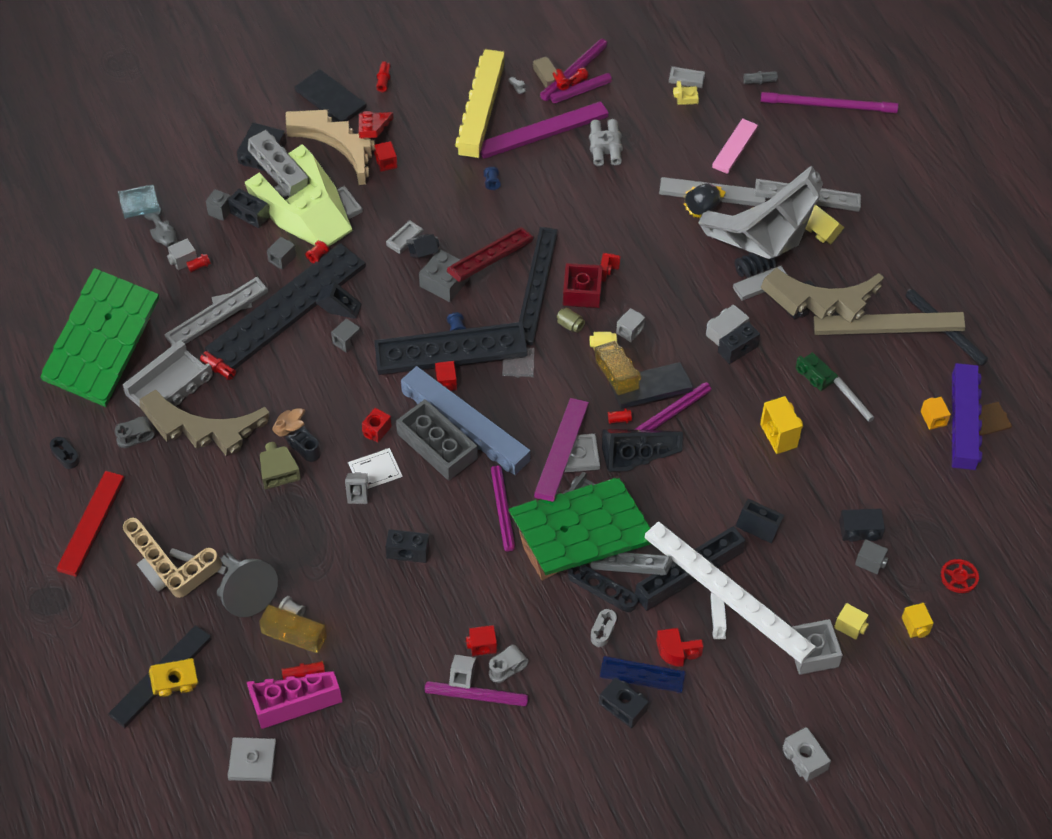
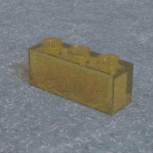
(617, 367)
(292, 629)

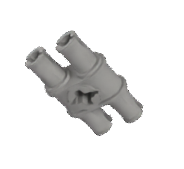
(605, 142)

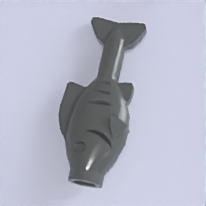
(164, 232)

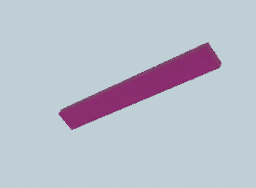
(543, 129)
(561, 450)

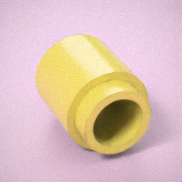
(601, 338)

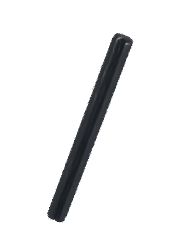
(956, 336)

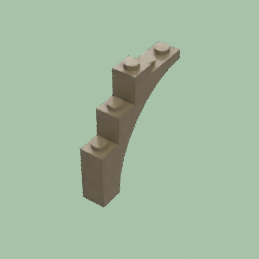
(797, 296)
(199, 430)

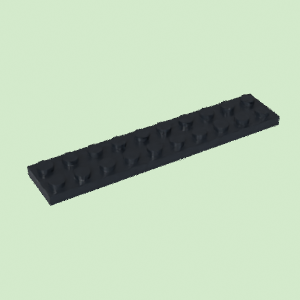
(284, 307)

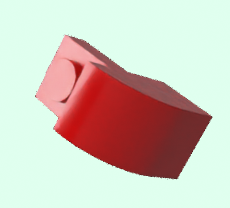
(675, 651)

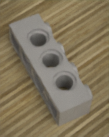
(277, 163)

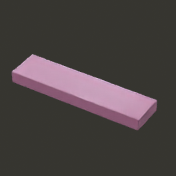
(735, 146)

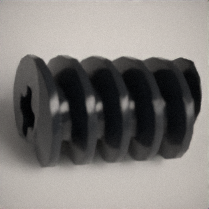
(752, 263)

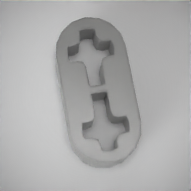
(151, 575)
(607, 629)

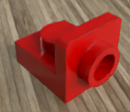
(609, 262)

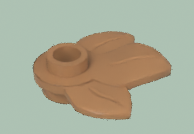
(288, 422)

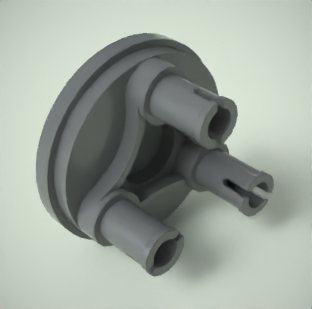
(247, 586)

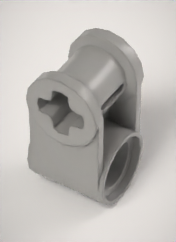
(507, 664)

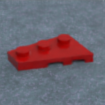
(372, 123)

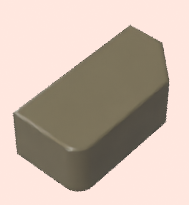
(544, 70)

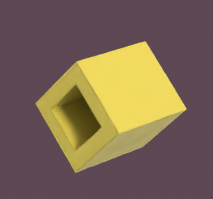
(852, 621)

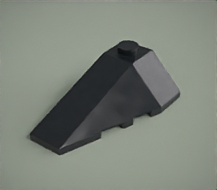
(631, 447)

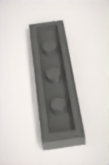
(634, 563)

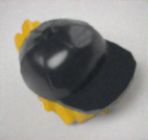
(703, 199)

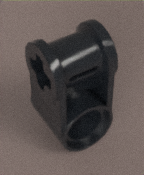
(304, 444)

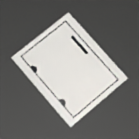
(379, 466)

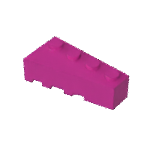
(293, 697)

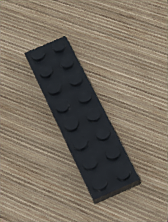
(459, 346)

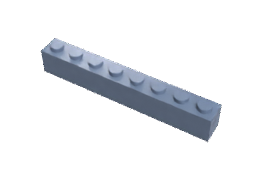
(484, 433)

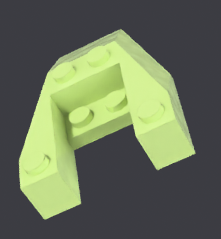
(312, 212)

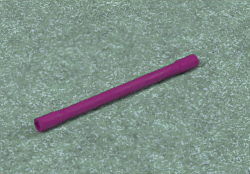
(887, 107)

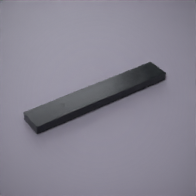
(142, 693)

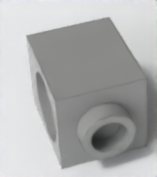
(630, 325)

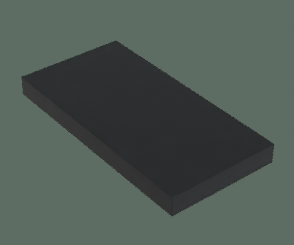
(330, 96)
(656, 385)

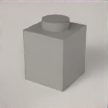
(181, 253)
(462, 671)

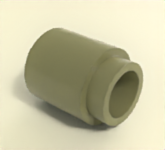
(570, 320)

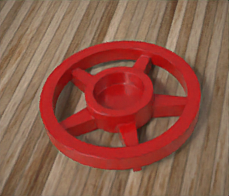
(959, 576)

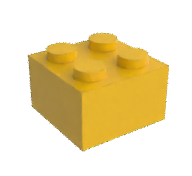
(781, 424)

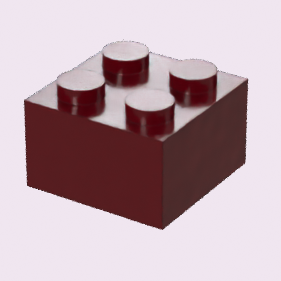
(582, 285)

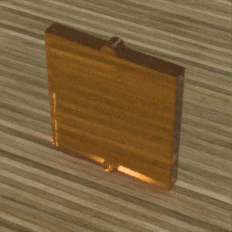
(993, 419)

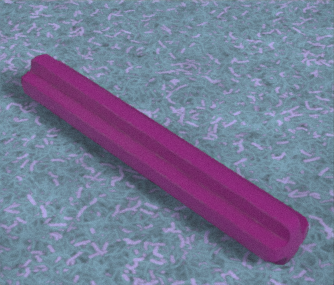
(581, 88)

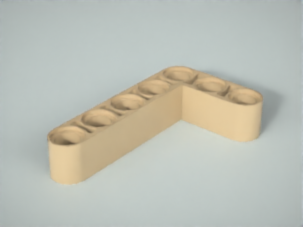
(162, 563)

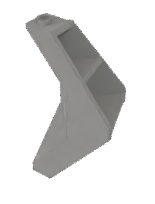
(773, 224)

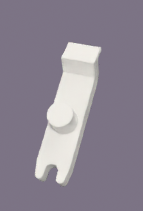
(718, 617)

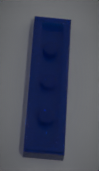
(642, 674)

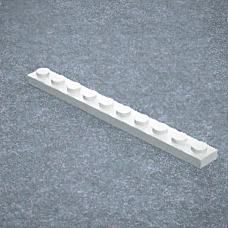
(730, 592)

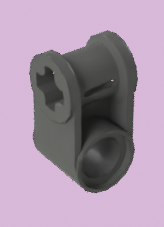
(135, 431)

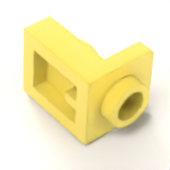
(685, 95)

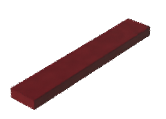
(489, 254)

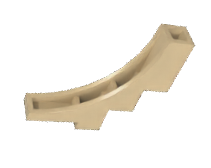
(337, 134)

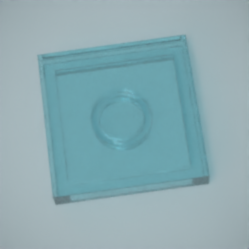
(138, 201)

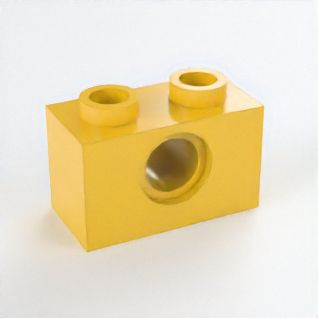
(182, 669)

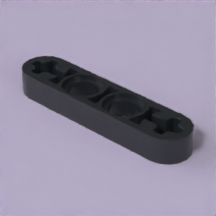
(604, 584)

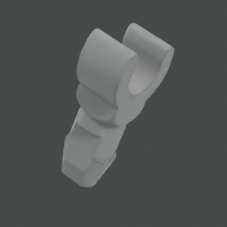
(517, 85)

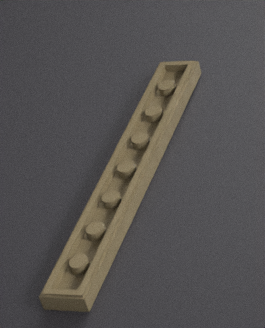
(891, 323)

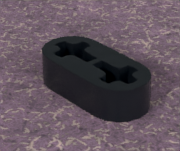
(61, 454)

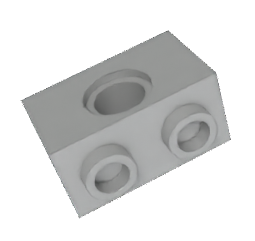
(805, 743)

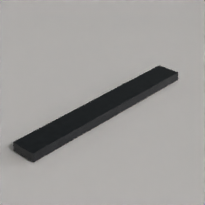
(537, 282)

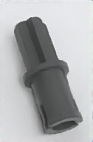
(760, 77)

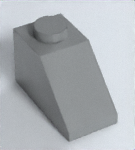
(357, 488)

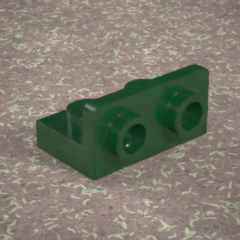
(815, 371)

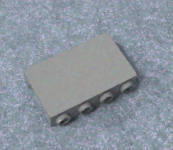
(172, 374)

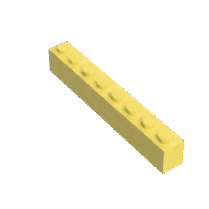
(480, 104)

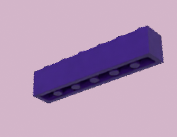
(966, 417)

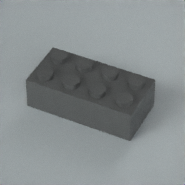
(436, 439)

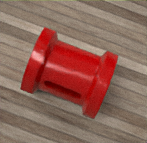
(317, 251)

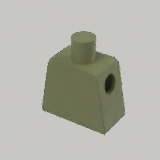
(277, 466)

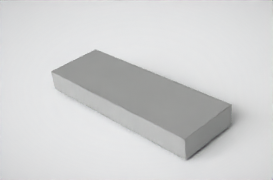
(752, 286)

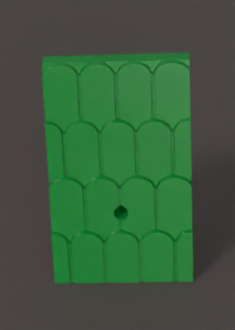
(99, 337)
(580, 527)

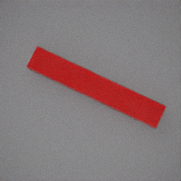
(90, 523)

